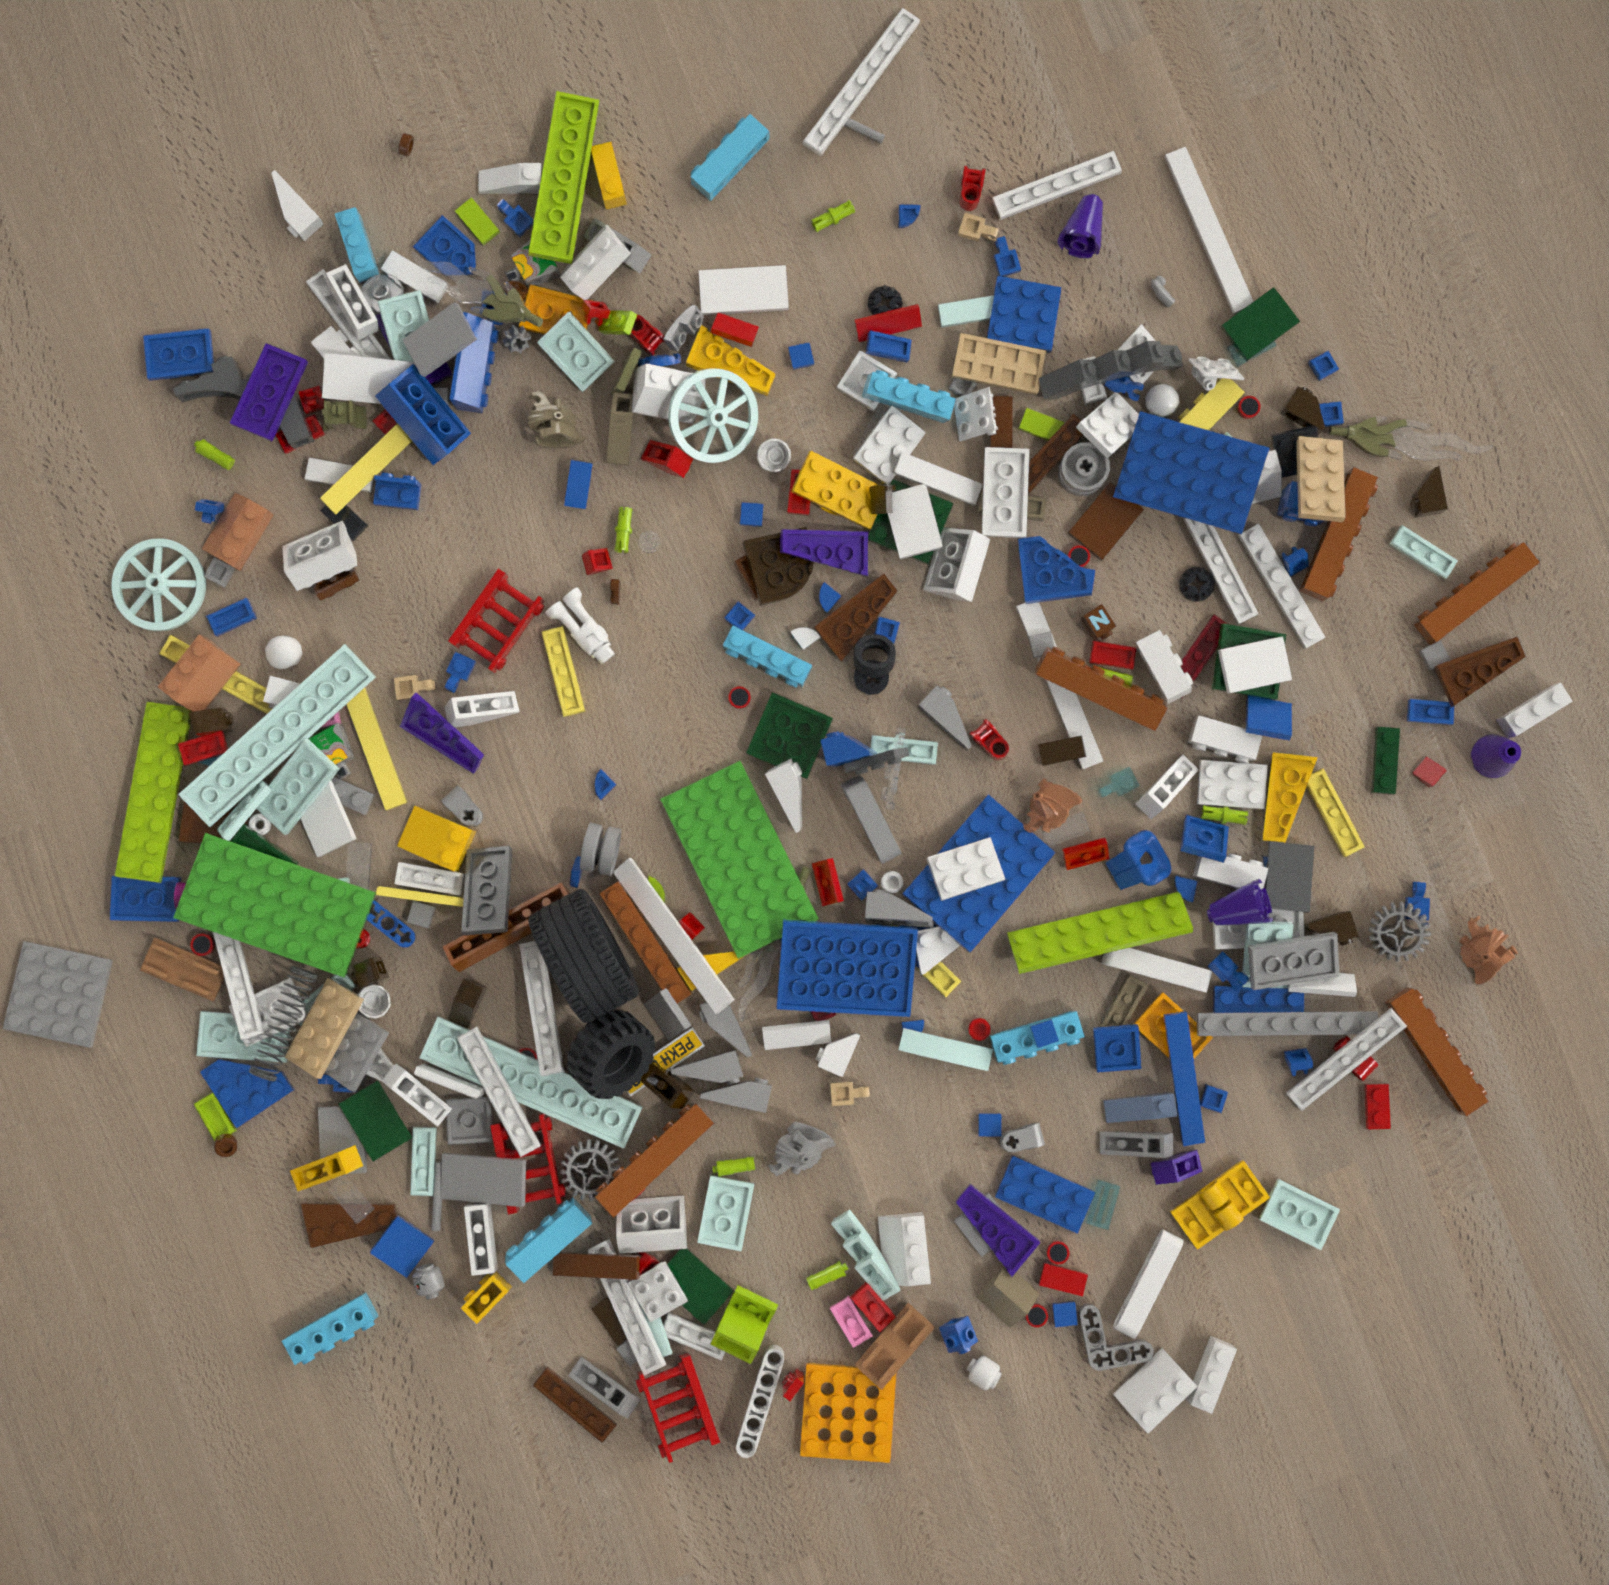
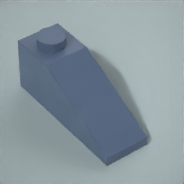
(1140, 1107)

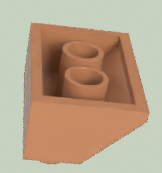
(237, 531)
(199, 674)

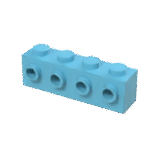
(729, 157)
(908, 397)
(767, 656)
(1020, 1041)
(548, 1239)
(330, 1328)

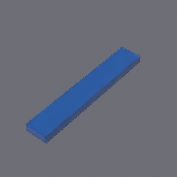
(1184, 1078)

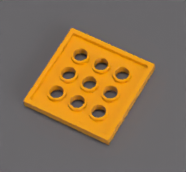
(834, 1446)

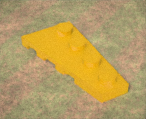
(713, 352)
(1286, 789)

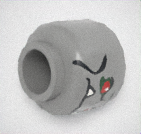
(428, 1281)

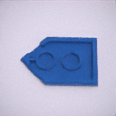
(447, 244)

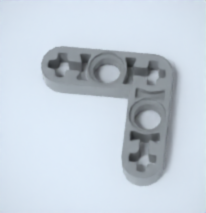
(1101, 1348)

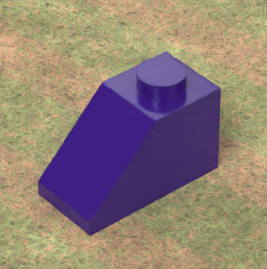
(1176, 1167)

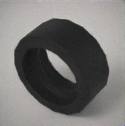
(879, 642)

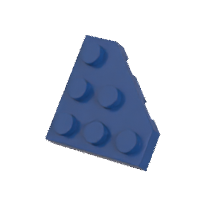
(1050, 573)
(243, 1093)

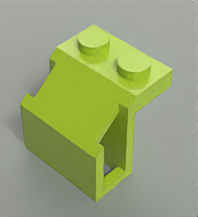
(744, 1324)

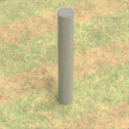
(860, 128)
(437, 1201)

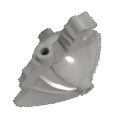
(800, 1148)

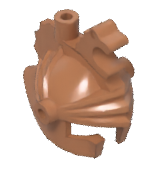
(1050, 806)
(1485, 951)

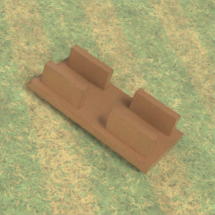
(183, 969)
(894, 1346)

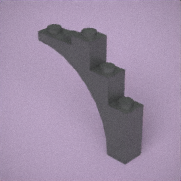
(1113, 365)
(229, 382)

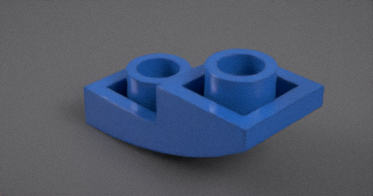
(578, 484)

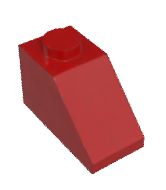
(667, 458)

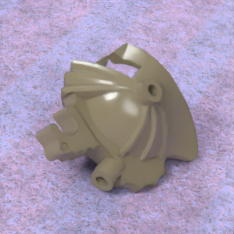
(553, 423)

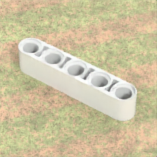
(1159, 968)
(1148, 1284)
(760, 1412)

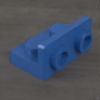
(397, 492)

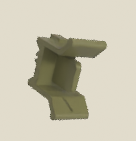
(343, 413)

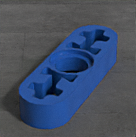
(404, 929)

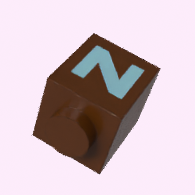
(1099, 623)

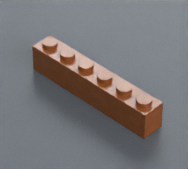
(1337, 537)
(1476, 593)
(1101, 688)
(645, 942)
(473, 948)
(1437, 1052)
(652, 1161)

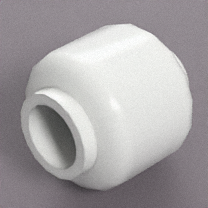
(984, 1373)

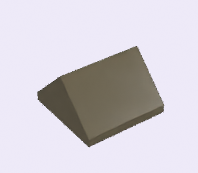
(1008, 1296)

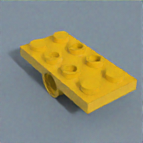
(835, 489)
(1220, 1204)

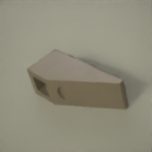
(620, 429)

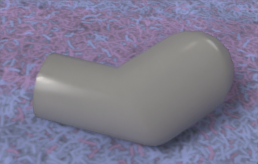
(1162, 294)

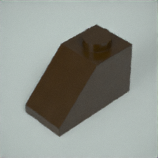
(1304, 409)
(1430, 495)
(211, 721)
(1340, 923)
(369, 971)
(466, 1002)
(667, 1086)

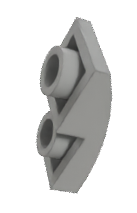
(686, 323)

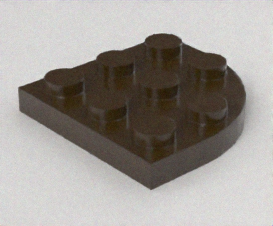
(775, 573)

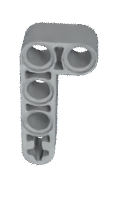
(871, 818)

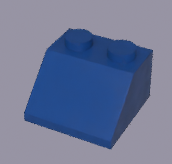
(843, 749)

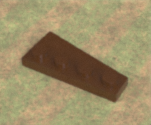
(851, 620)
(1472, 671)
(331, 1223)

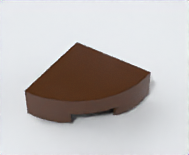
(615, 587)

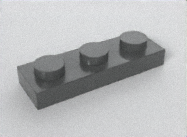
(876, 761)

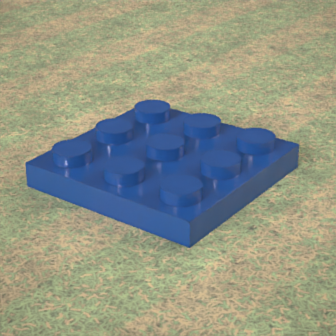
(1024, 313)

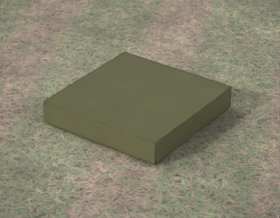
(626, 371)

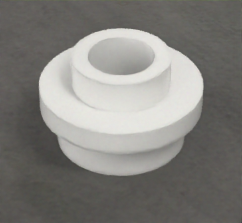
(255, 819)

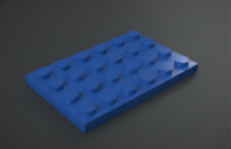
(1191, 472)
(974, 913)
(846, 968)

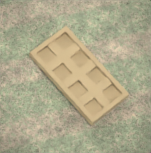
(998, 363)
(1320, 479)
(324, 1028)

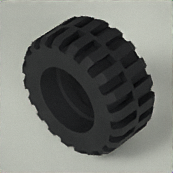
(611, 1054)

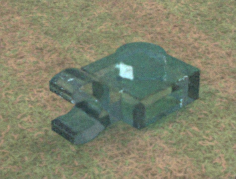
(1121, 783)

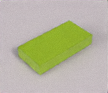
(477, 221)
(1039, 424)
(214, 1116)

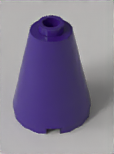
(1084, 228)
(1495, 755)
(1242, 906)

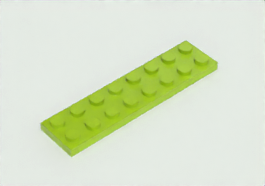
(564, 177)
(153, 793)
(1099, 932)

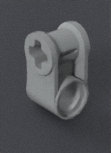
(461, 804)
(1026, 1138)

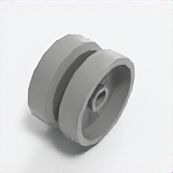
(1078, 481)
(597, 848)

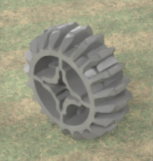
(1409, 931)
(580, 1167)

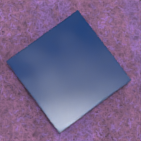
(1269, 718)
(1204, 838)
(1117, 1048)
(402, 1246)

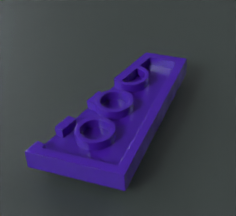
(832, 548)
(434, 730)
(999, 1230)

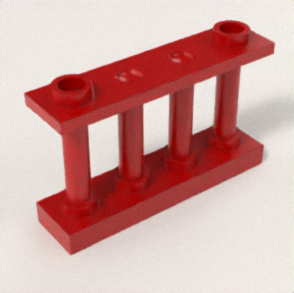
(487, 601)
(545, 1124)
(700, 1410)

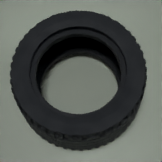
(583, 956)

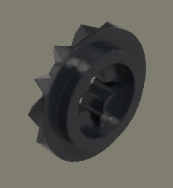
(888, 293)
(1191, 592)
(871, 688)

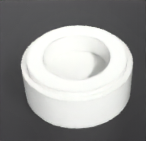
(892, 882)

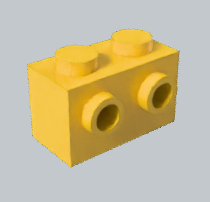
(486, 1297)

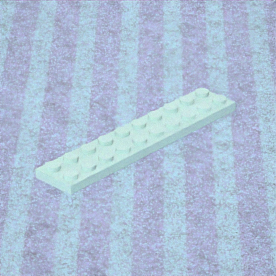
(277, 735)
(552, 1094)

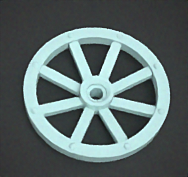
(709, 415)
(162, 587)

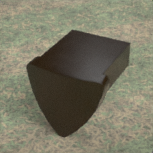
(881, 498)

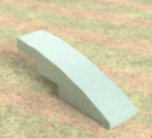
(945, 1049)
(864, 1251)

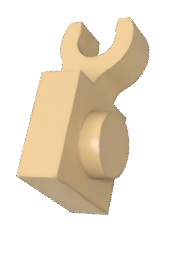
(974, 227)
(407, 686)
(843, 1093)

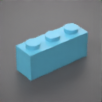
(357, 244)

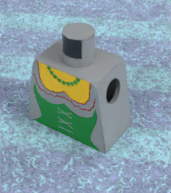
(532, 269)
(336, 747)

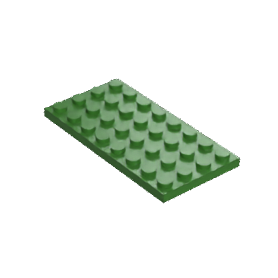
(738, 858)
(275, 905)

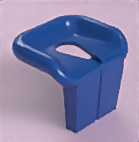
(1127, 866)

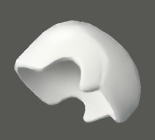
(1162, 400)
(774, 455)
(283, 652)
(375, 1002)

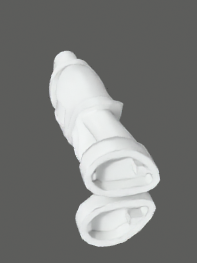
(590, 636)

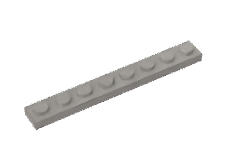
(1284, 1023)

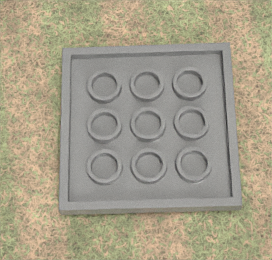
(57, 994)

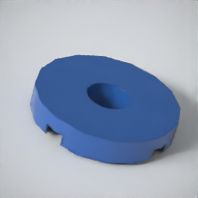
(661, 360)

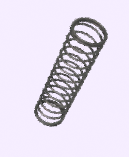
(269, 1075)

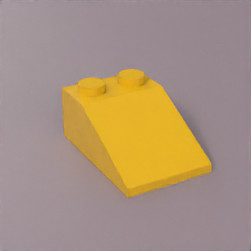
(436, 839)

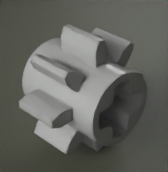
(519, 334)

